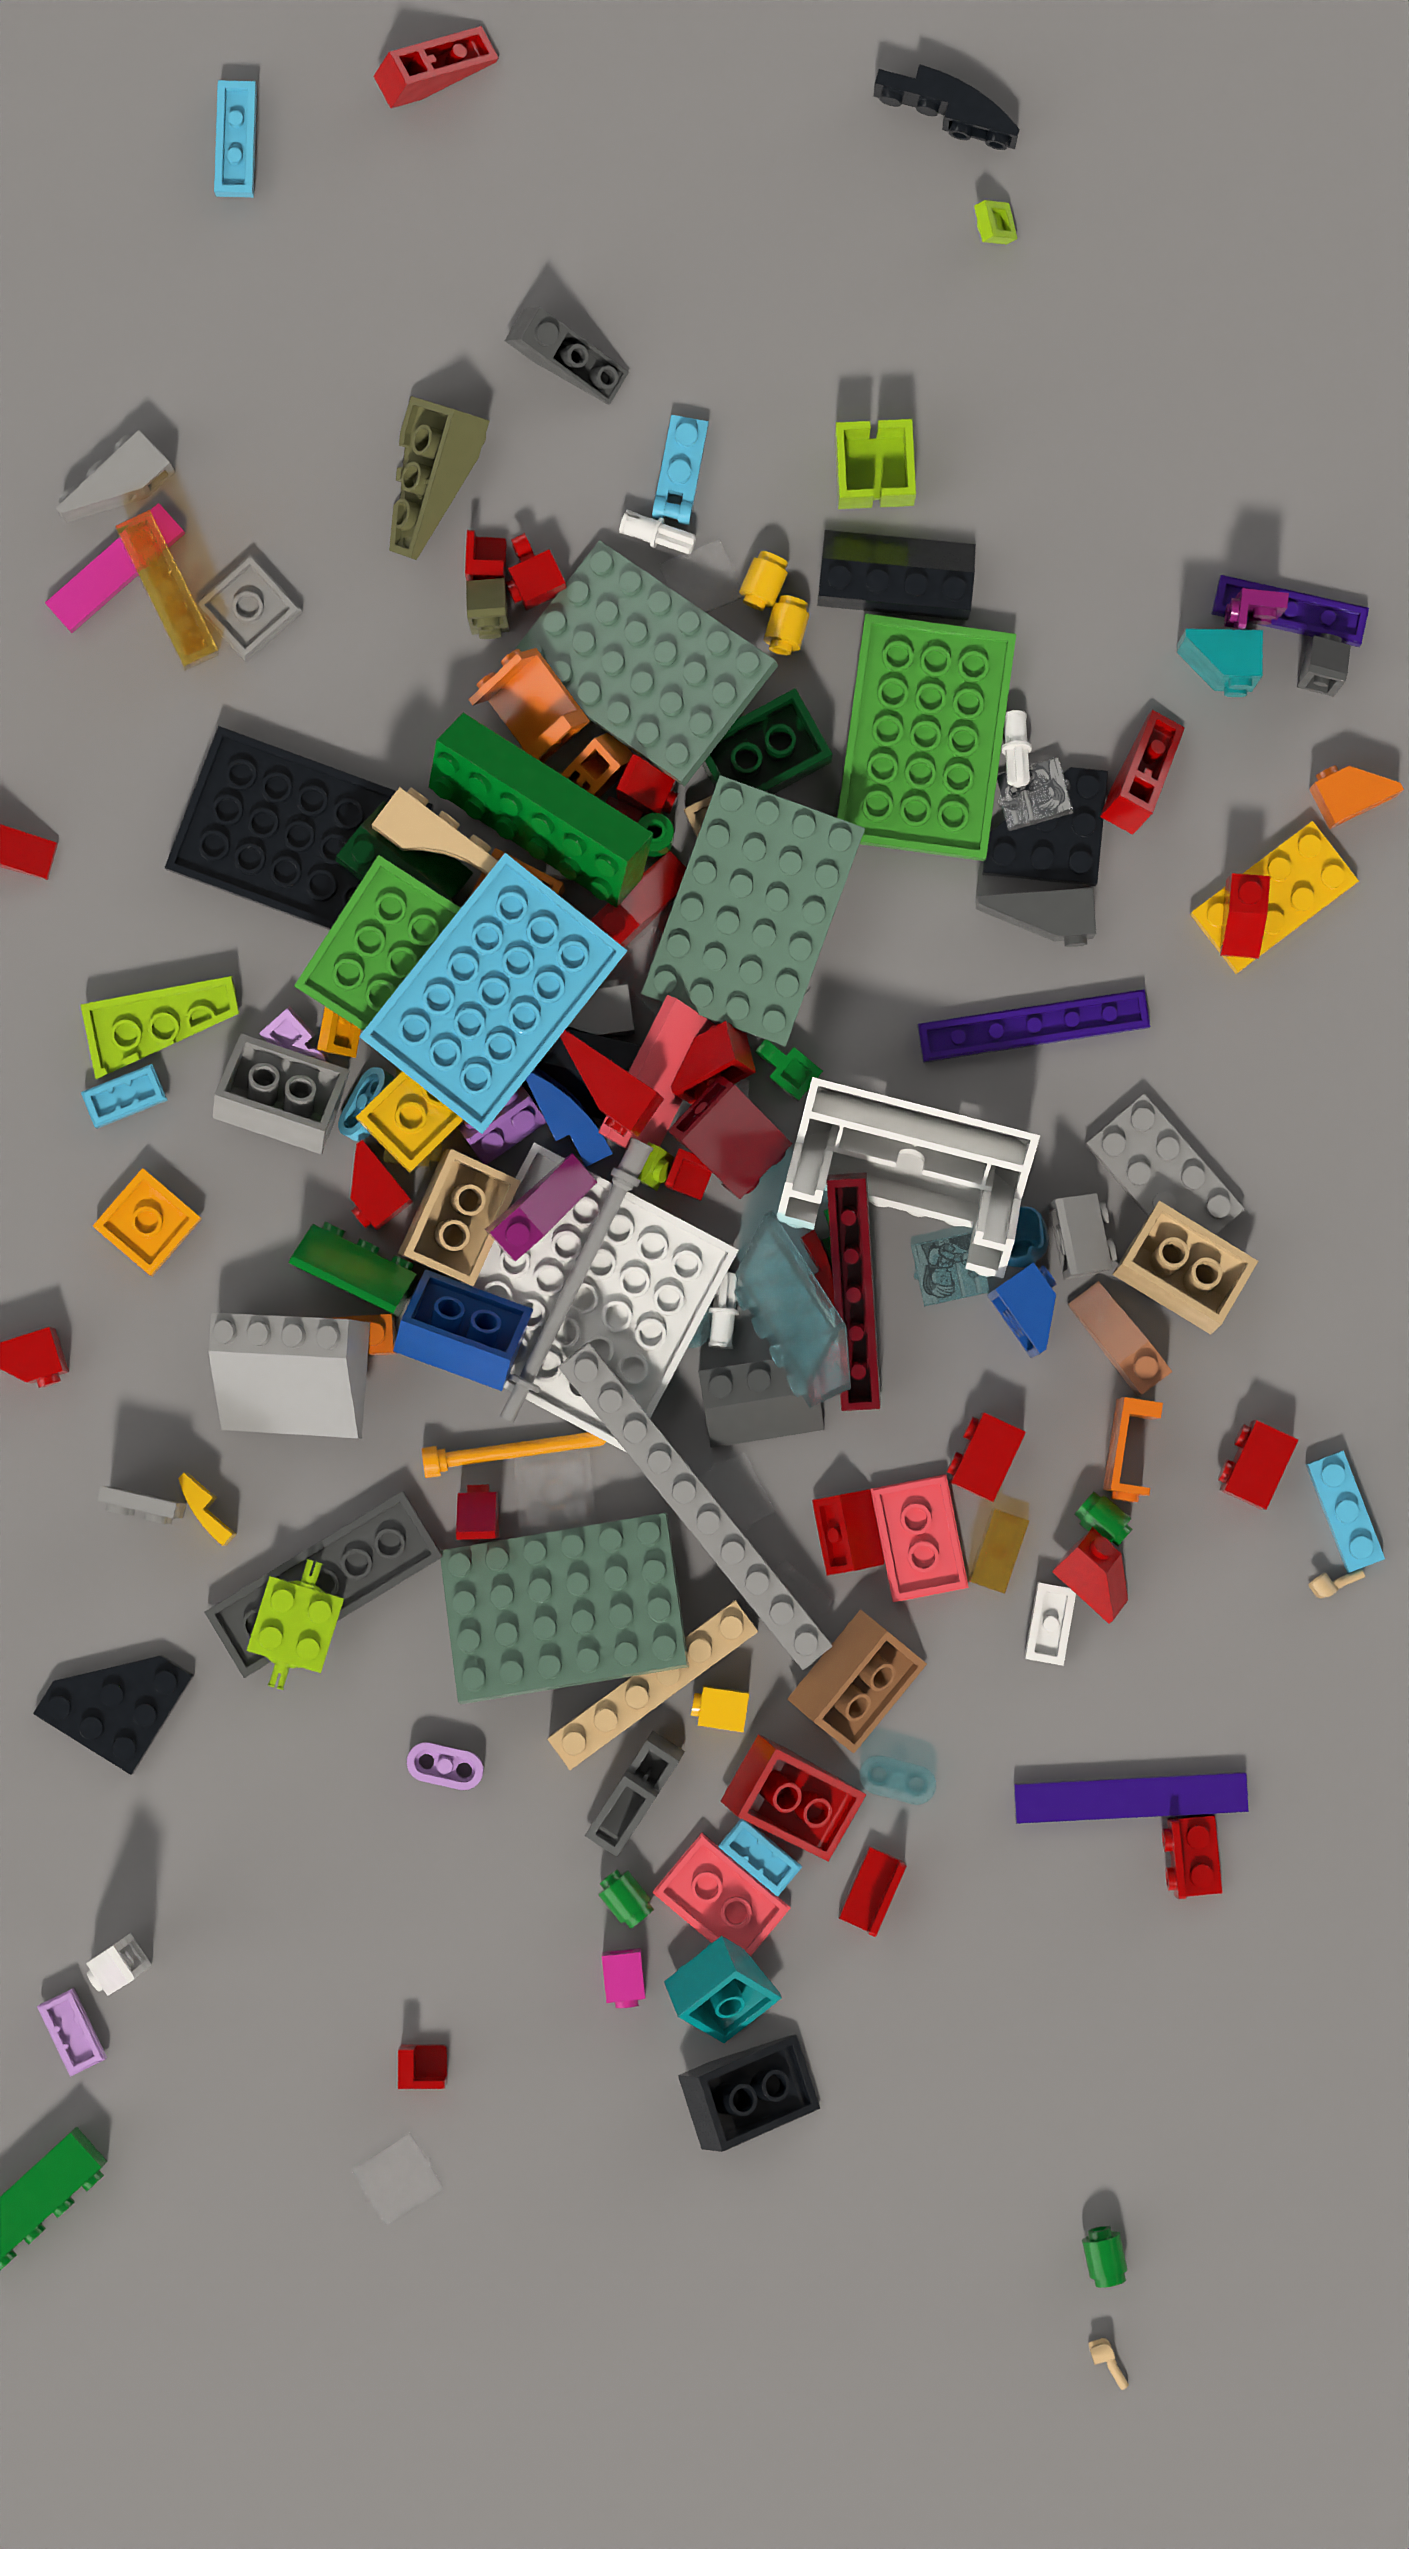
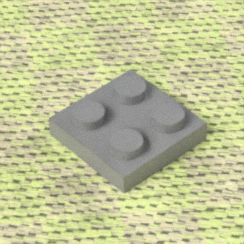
(127, 1501)

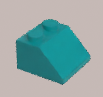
(1224, 658)
(721, 1990)

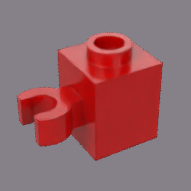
(535, 577)

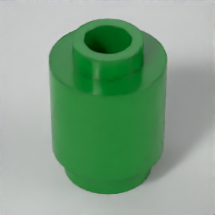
(662, 844)
(1104, 1518)
(625, 1898)
(1105, 2257)

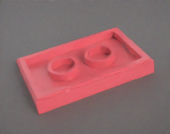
(919, 1538)
(720, 1896)

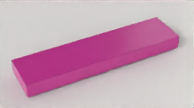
(104, 577)

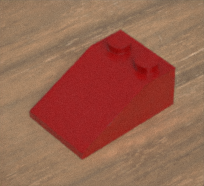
(792, 1798)

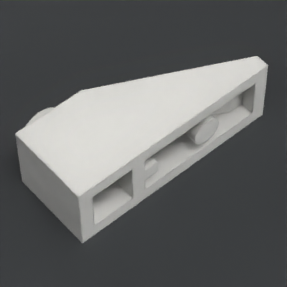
(117, 1965)

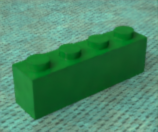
(47, 2191)

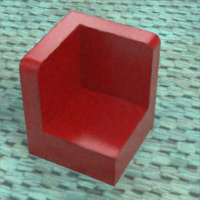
(485, 557)
(688, 1175)
(422, 2066)

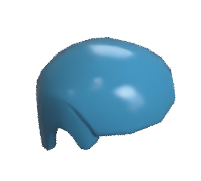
(1030, 1239)

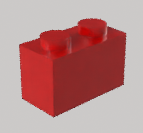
(986, 1456)
(1257, 1464)

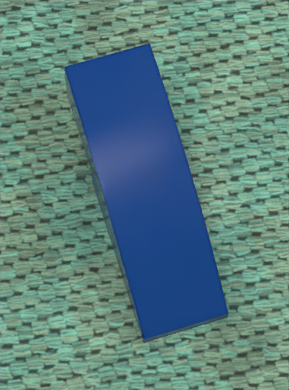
(567, 1117)

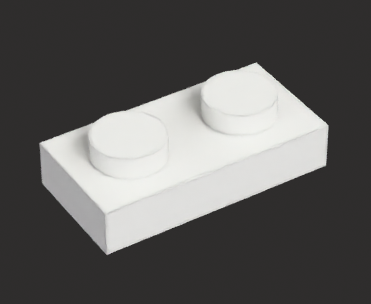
(1050, 1624)

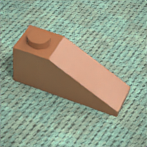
(1120, 1339)

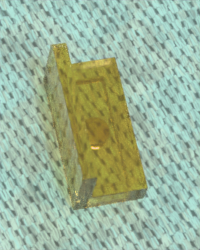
(998, 1550)

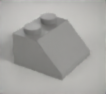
(1081, 1235)

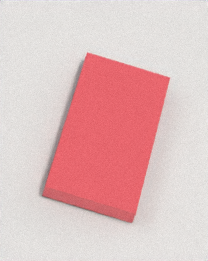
(659, 1064)

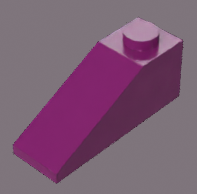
(541, 1208)

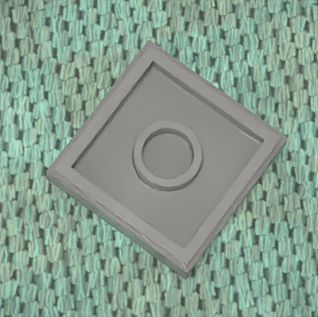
(248, 608)

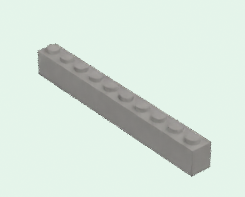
(695, 1506)

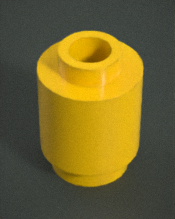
(764, 581)
(787, 625)

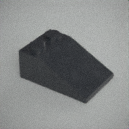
(748, 2093)

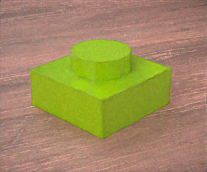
(995, 222)
(656, 1167)

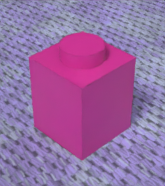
(623, 1977)

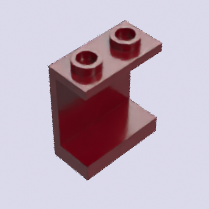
(731, 1137)

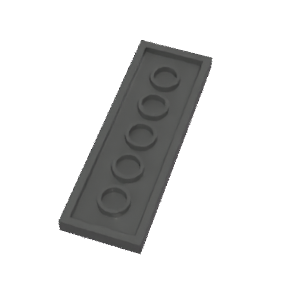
(357, 1565)

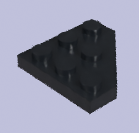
(1058, 848)
(116, 1707)

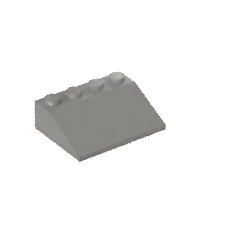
(289, 1374)

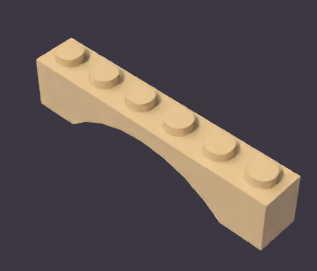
(416, 828)
(645, 1692)

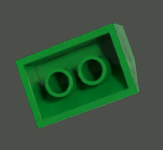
(355, 1267)

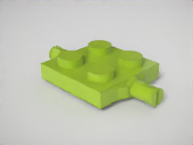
(295, 1624)

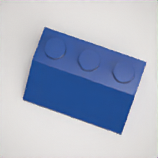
(1027, 1306)
(462, 1330)

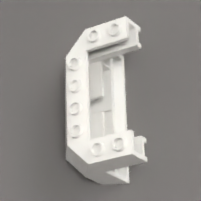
(913, 1162)

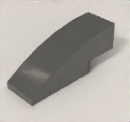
(635, 1793)

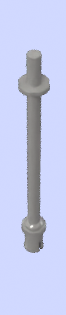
(624, 1179)

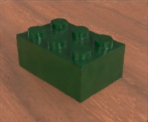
(770, 746)

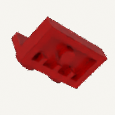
(1193, 1856)

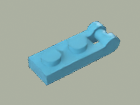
(680, 468)

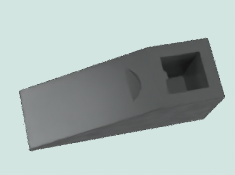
(565, 354)

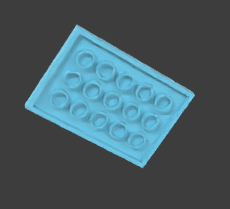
(493, 993)

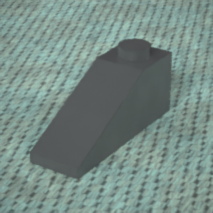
(1051, 914)

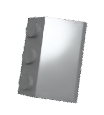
(280, 1093)

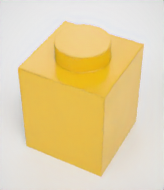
(721, 1708)

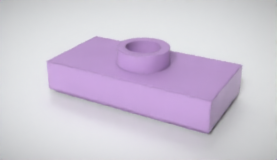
(72, 2032)

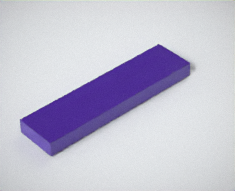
(1304, 614)

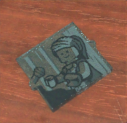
(942, 1270)

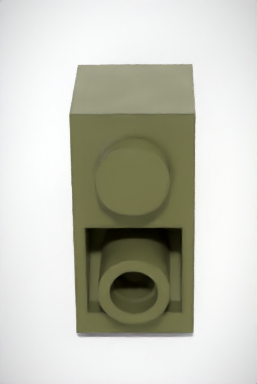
(487, 607)

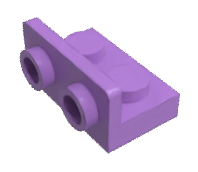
(510, 1126)

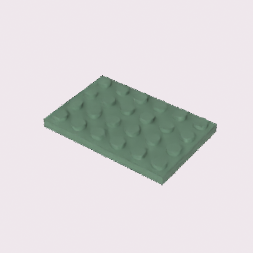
(647, 662)
(753, 910)
(563, 1608)

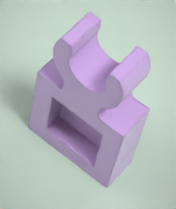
(291, 1033)

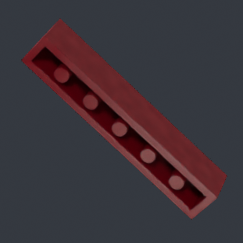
(854, 1286)

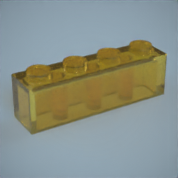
(167, 590)

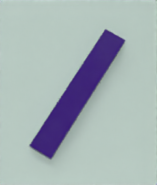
(1033, 1026)
(1131, 1797)

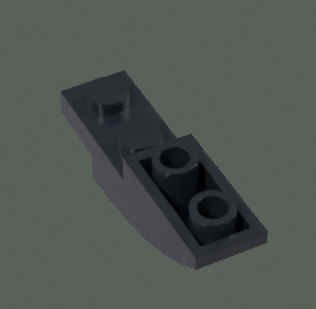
(965, 108)

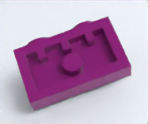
(1258, 605)

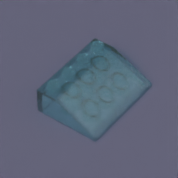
(793, 1314)

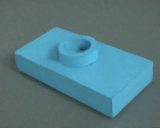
(124, 1096)
(760, 1856)

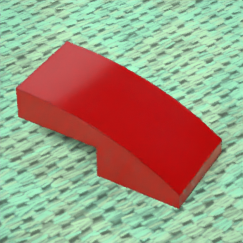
(817, 1253)

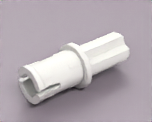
(656, 532)
(1016, 748)
(724, 1314)

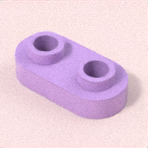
(445, 1766)

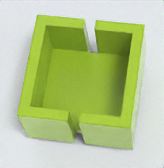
(876, 466)

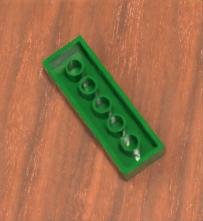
(539, 810)

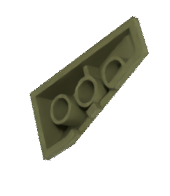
(437, 459)

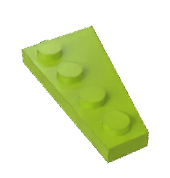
(146, 1022)

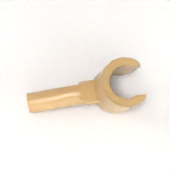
(1324, 1587)
(1102, 2352)

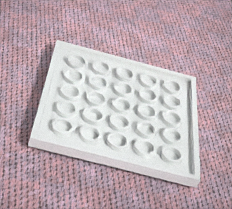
(633, 1305)

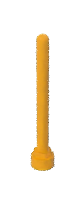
(439, 1460)

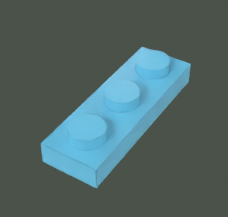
(235, 138)
(1345, 1511)

